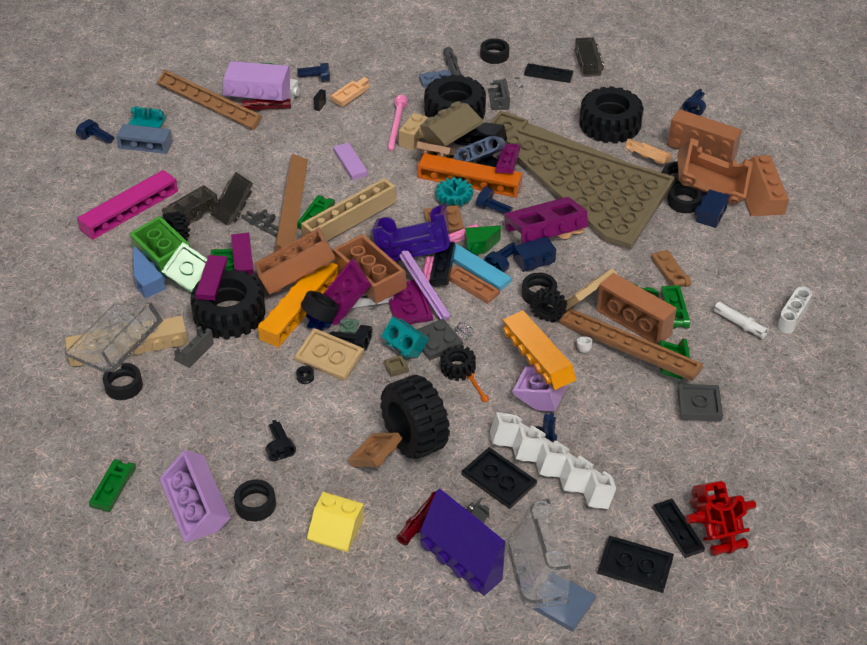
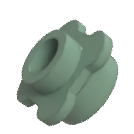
(349, 326)

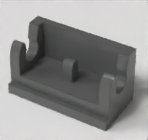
(499, 96)
(195, 348)

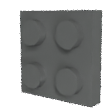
(440, 338)
(700, 402)

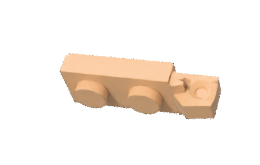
(350, 92)
(648, 151)

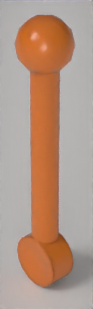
(484, 398)

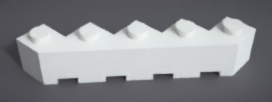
(553, 460)

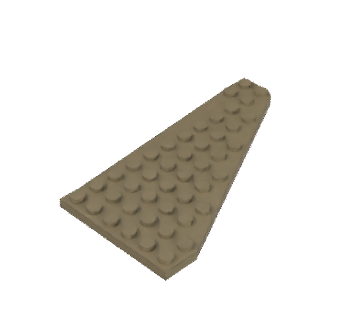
(614, 192)

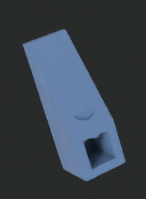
(146, 275)

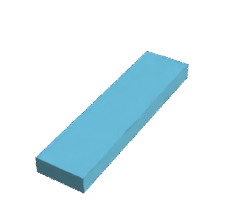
(480, 268)

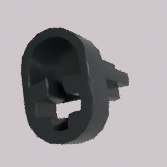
(361, 339)
(282, 446)

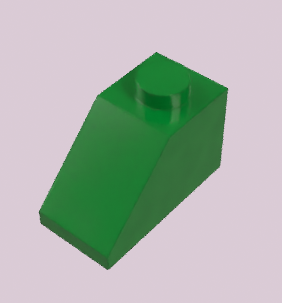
(481, 239)

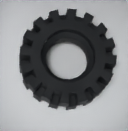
(178, 223)
(554, 299)
(457, 370)

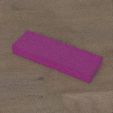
(508, 158)
(242, 252)
(211, 277)

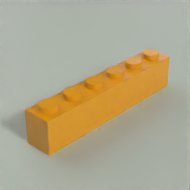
(288, 313)
(539, 350)

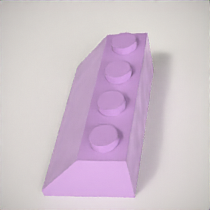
(257, 81)
(194, 496)

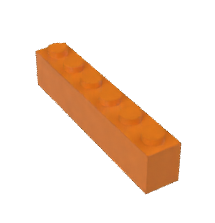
(439, 168)

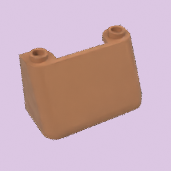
(709, 172)

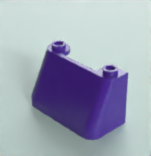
(417, 239)

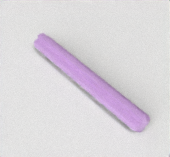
(424, 285)

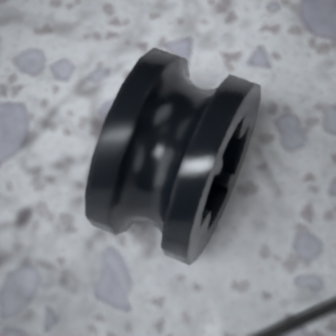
(305, 370)

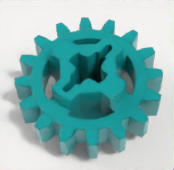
(454, 192)

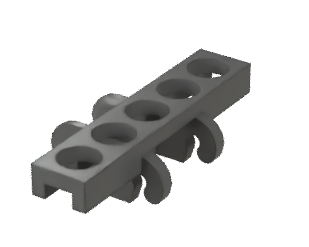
(258, 217)

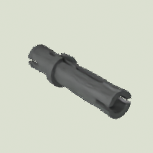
(451, 61)

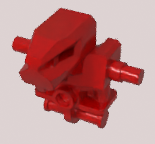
(720, 515)

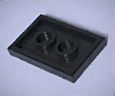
(499, 477)
(635, 564)

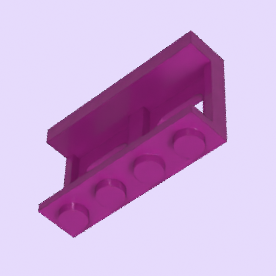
(547, 219)

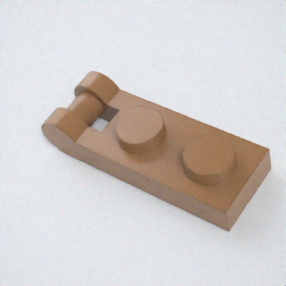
(670, 269)

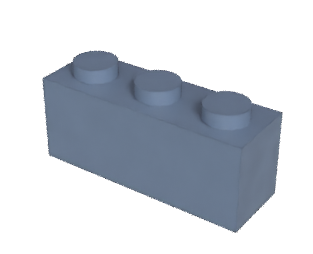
(144, 139)

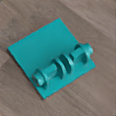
(147, 117)

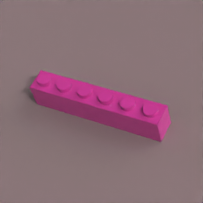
(127, 204)

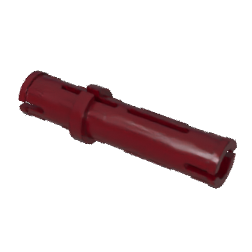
(256, 104)
(415, 523)

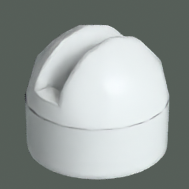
(584, 344)

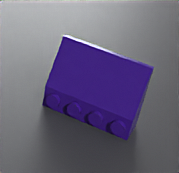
(463, 543)

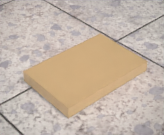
(588, 289)
(329, 354)

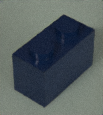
(712, 208)
(534, 254)

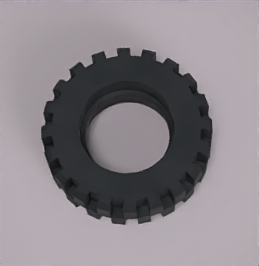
(453, 88)
(611, 114)
(233, 319)
(417, 414)

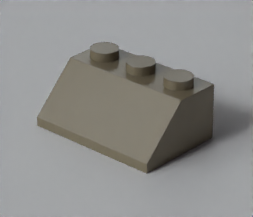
(450, 124)

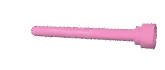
(400, 103)

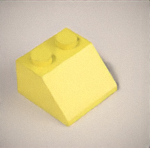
(335, 521)

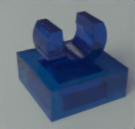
(317, 323)

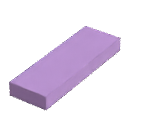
(350, 161)

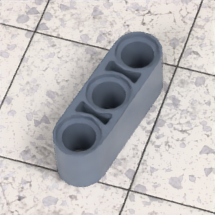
(487, 149)

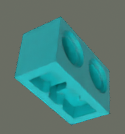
(406, 334)

